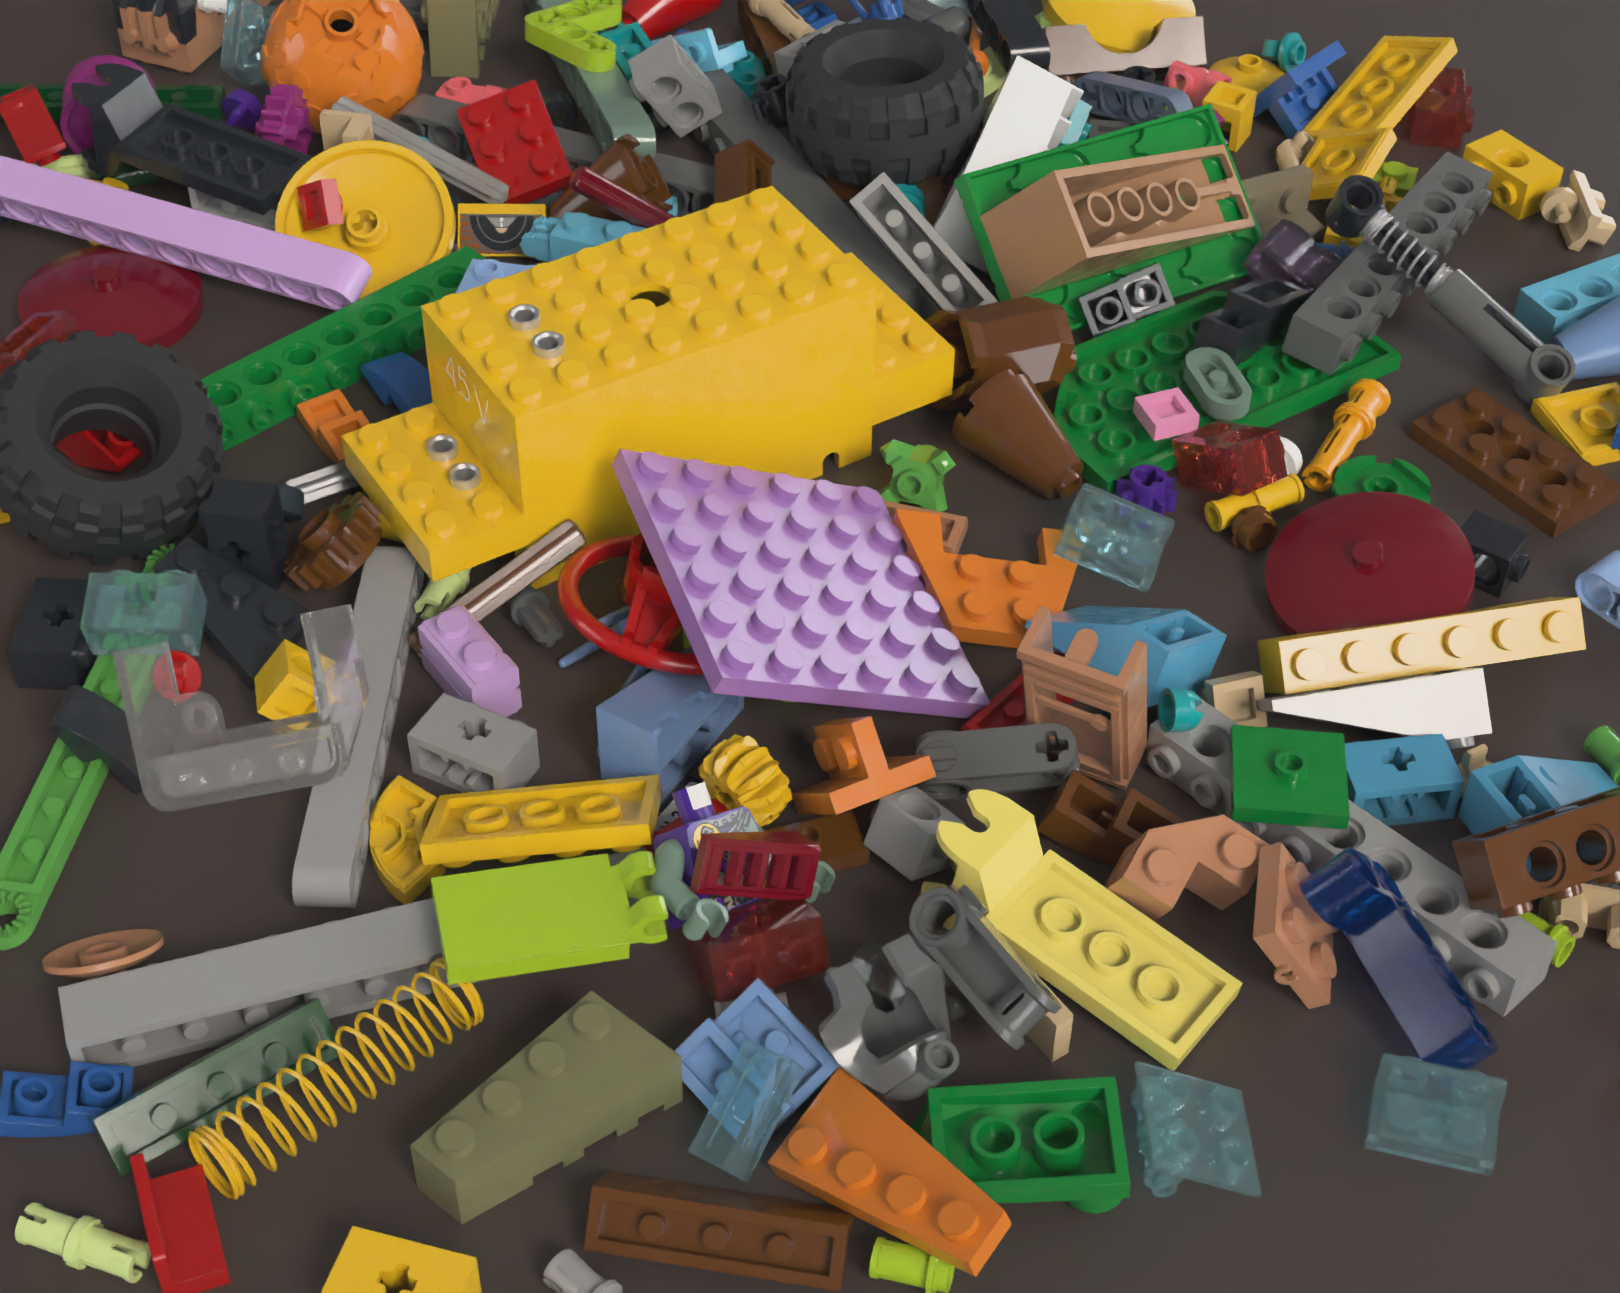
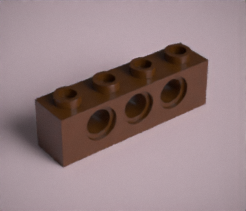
(1496, 858)

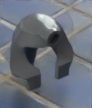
(897, 1050)

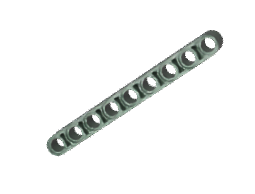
(605, 100)

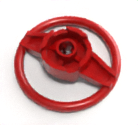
(651, 618)

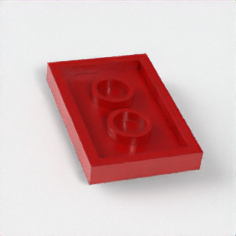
(517, 143)

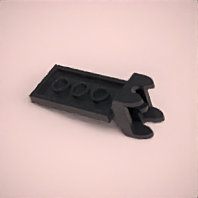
(180, 144)

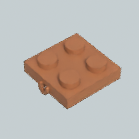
(1290, 929)

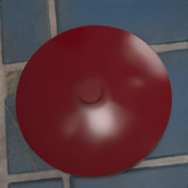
(118, 293)
(1368, 564)

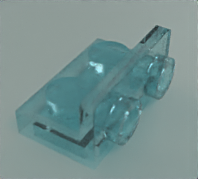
(243, 38)
(1114, 537)
(1435, 1113)

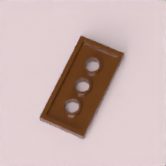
(1536, 459)

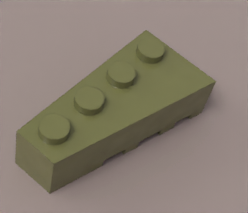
(456, 34)
(544, 1106)

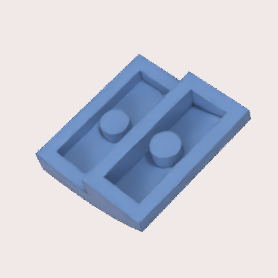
(768, 1022)

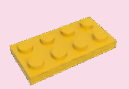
(1384, 85)
(542, 820)

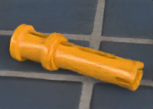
(1352, 423)

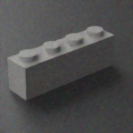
(918, 247)

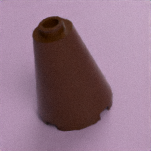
(626, 168)
(1020, 435)

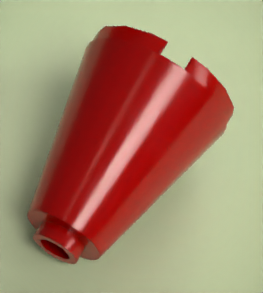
(663, 16)

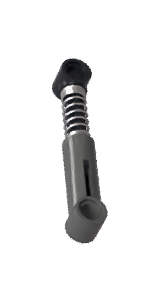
(1453, 294)

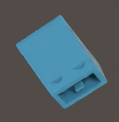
(1178, 643)
(1527, 787)

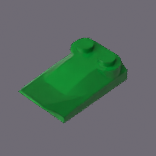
(1034, 1140)

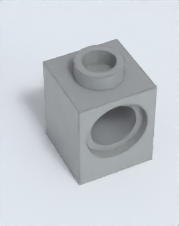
(905, 833)

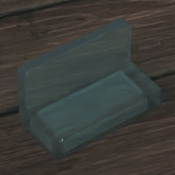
(746, 1109)

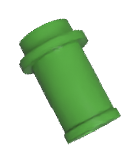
(1605, 748)

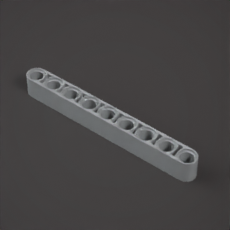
(339, 812)

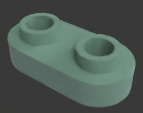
(1217, 384)

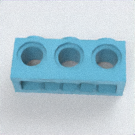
(1568, 297)

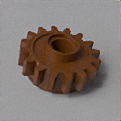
(334, 544)

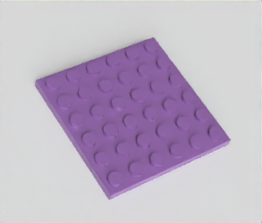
(796, 588)

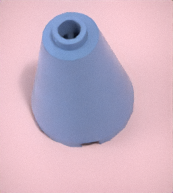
(1594, 342)

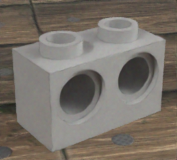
(673, 86)

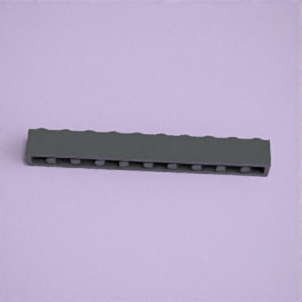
(801, 185)

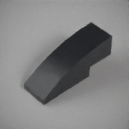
(1250, 317)

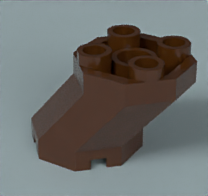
(1004, 336)

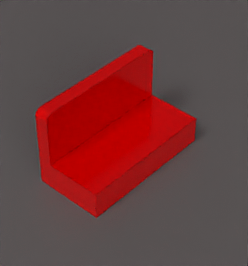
(181, 1229)

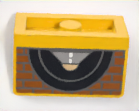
(497, 228)

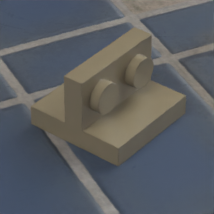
(1283, 196)

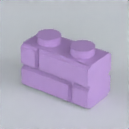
(469, 662)

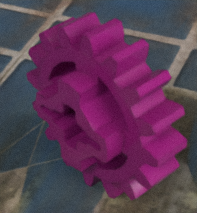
(286, 118)

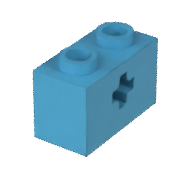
(1404, 779)

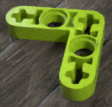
(570, 35)

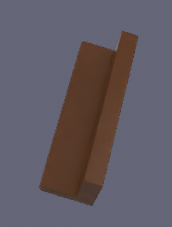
(719, 1230)

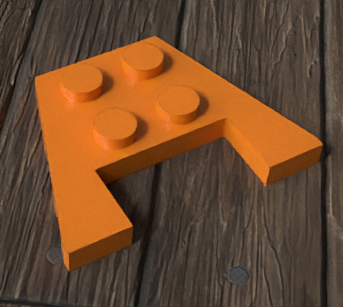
(983, 596)

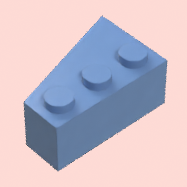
(661, 726)

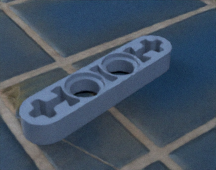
(1131, 95)

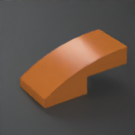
(328, 419)

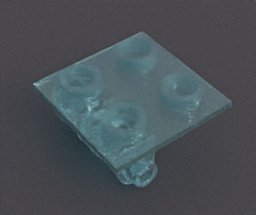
(1192, 1133)

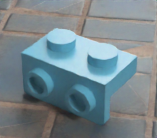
(706, 53)

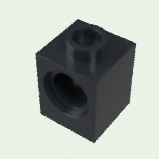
(1497, 552)

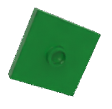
(1288, 777)

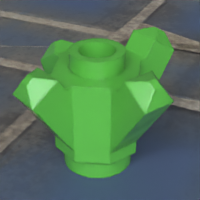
(916, 474)

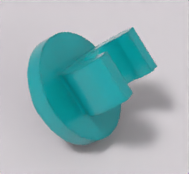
(1288, 52)

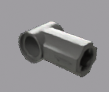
(950, 19)

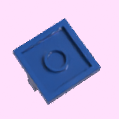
(1301, 91)

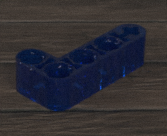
(1401, 958)

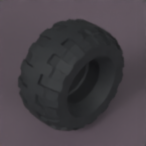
(885, 101)
(115, 389)

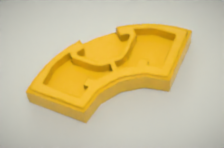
(395, 838)

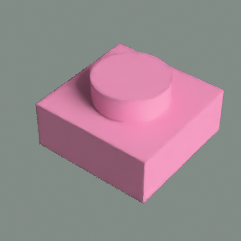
(1166, 414)

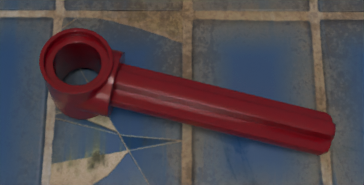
(616, 198)

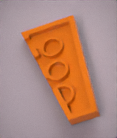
(886, 1174)

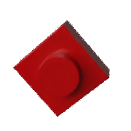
(320, 204)

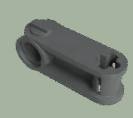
(997, 759)
(981, 962)

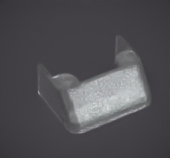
(192, 758)

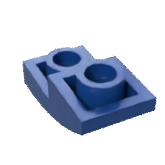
(399, 381)
(58, 1104)

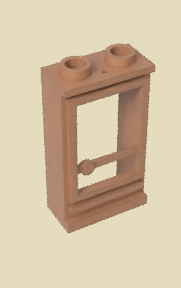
(1105, 747)

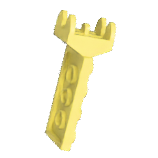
(1084, 934)

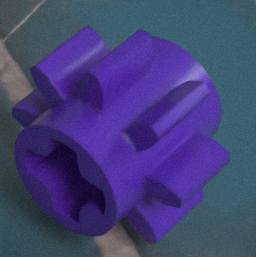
(1149, 488)

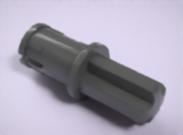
(532, 610)

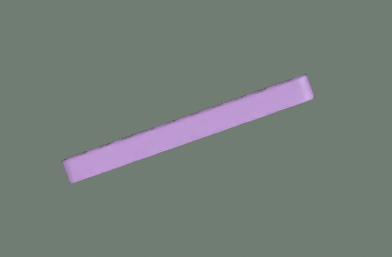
(181, 235)

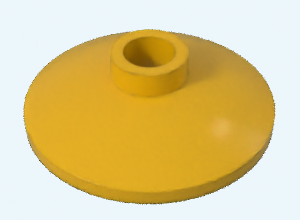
(1249, 71)

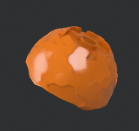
(371, 63)

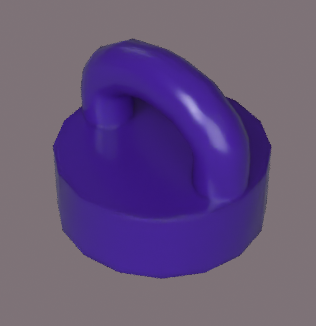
(241, 109)

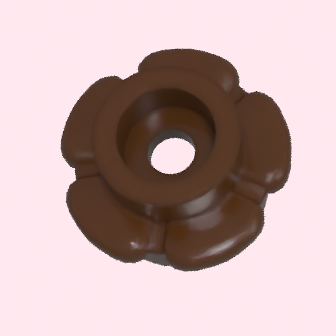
(1254, 529)

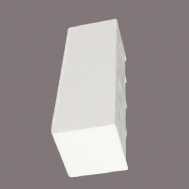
(1022, 120)

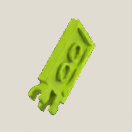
(545, 915)

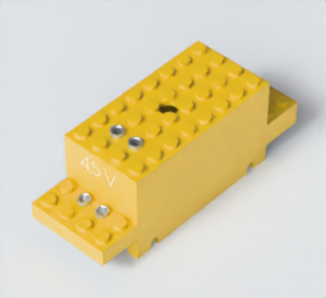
(681, 340)

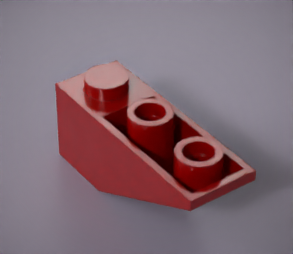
(31, 126)

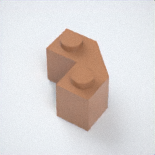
(1204, 855)

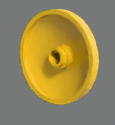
(1117, 24)
(392, 208)

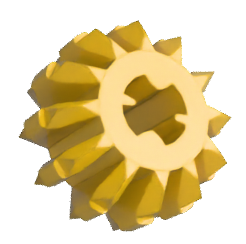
(746, 776)

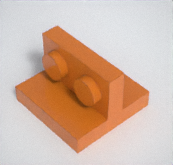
(856, 768)

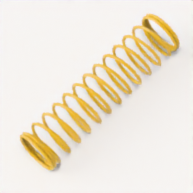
(225, 1151)

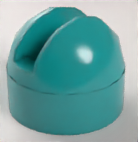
(1178, 710)

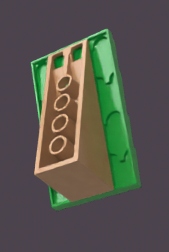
(1112, 207)

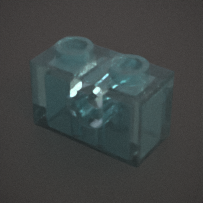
(142, 610)

